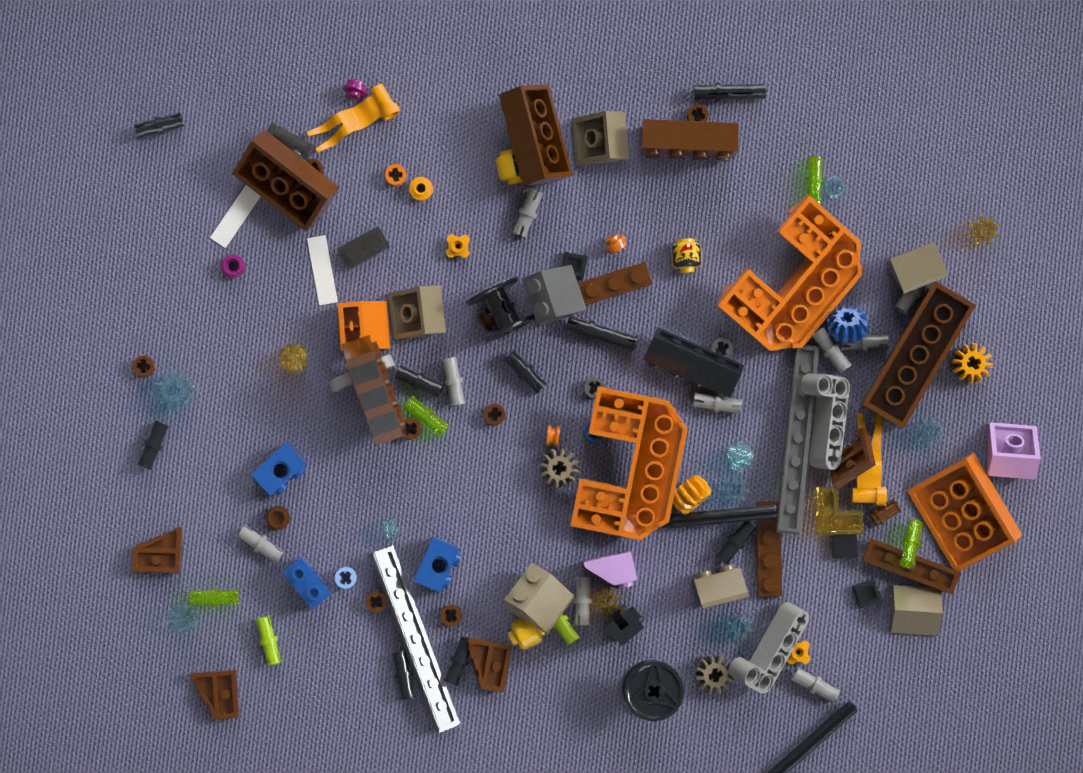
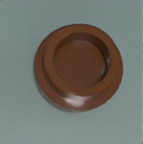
(278, 517)

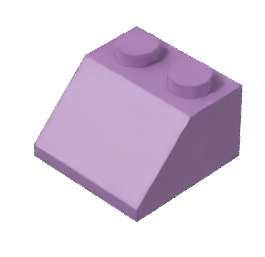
(1012, 451)
(614, 568)

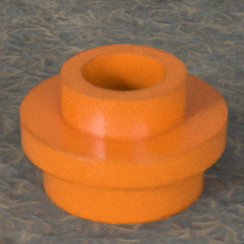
(615, 243)

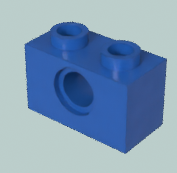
(266, 475)
(438, 550)
(307, 583)

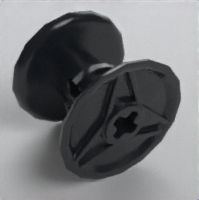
(495, 301)
(652, 706)

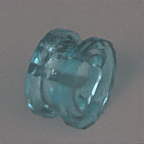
(841, 185)
(390, 528)

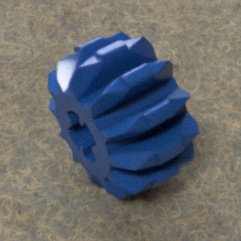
(847, 325)

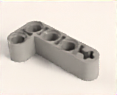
(829, 418)
(773, 649)

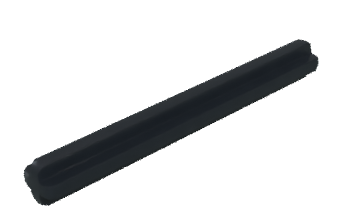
(721, 516)
(815, 739)

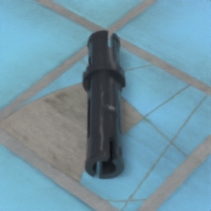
(719, 91)
(601, 333)

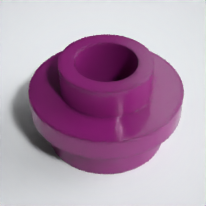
(355, 89)
(226, 263)

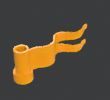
(358, 117)
(869, 483)

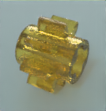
(986, 223)
(293, 358)
(600, 599)

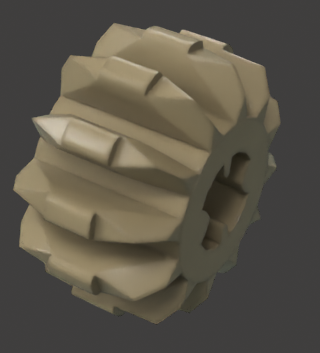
(554, 461)
(708, 670)

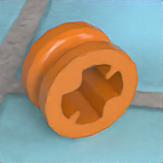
(390, 180)
(553, 436)

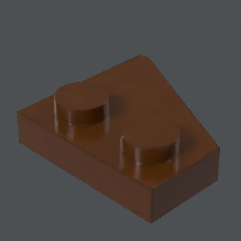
(854, 460)
(160, 554)
(489, 662)
(219, 691)

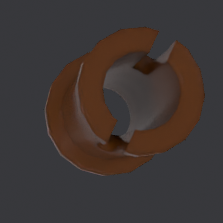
(885, 512)

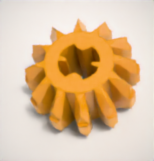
(973, 354)
(691, 494)

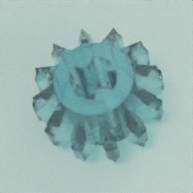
(171, 382)

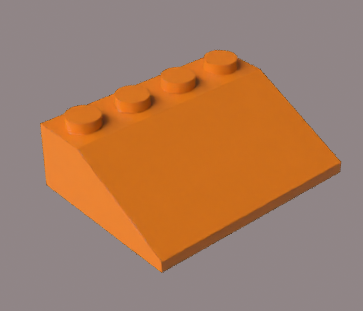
(965, 513)

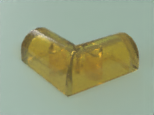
(829, 518)

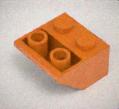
(364, 319)

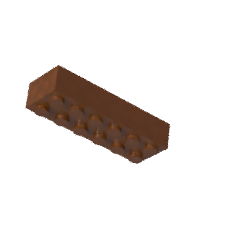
(917, 355)

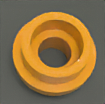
(428, 188)

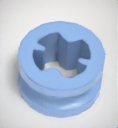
(353, 577)

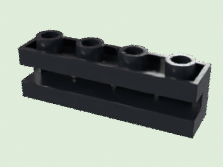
(693, 362)
(627, 629)

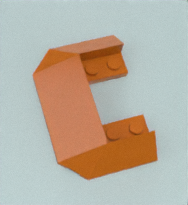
(811, 293)
(653, 472)

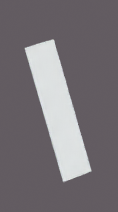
(235, 216)
(322, 270)

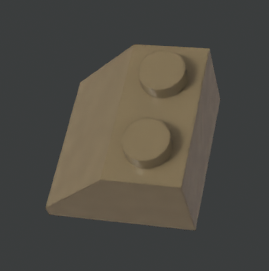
(600, 138)
(417, 312)
(720, 586)
(538, 598)

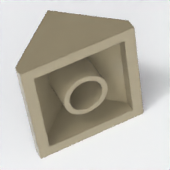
(917, 267)
(916, 610)

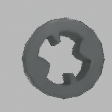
(728, 352)
(587, 387)

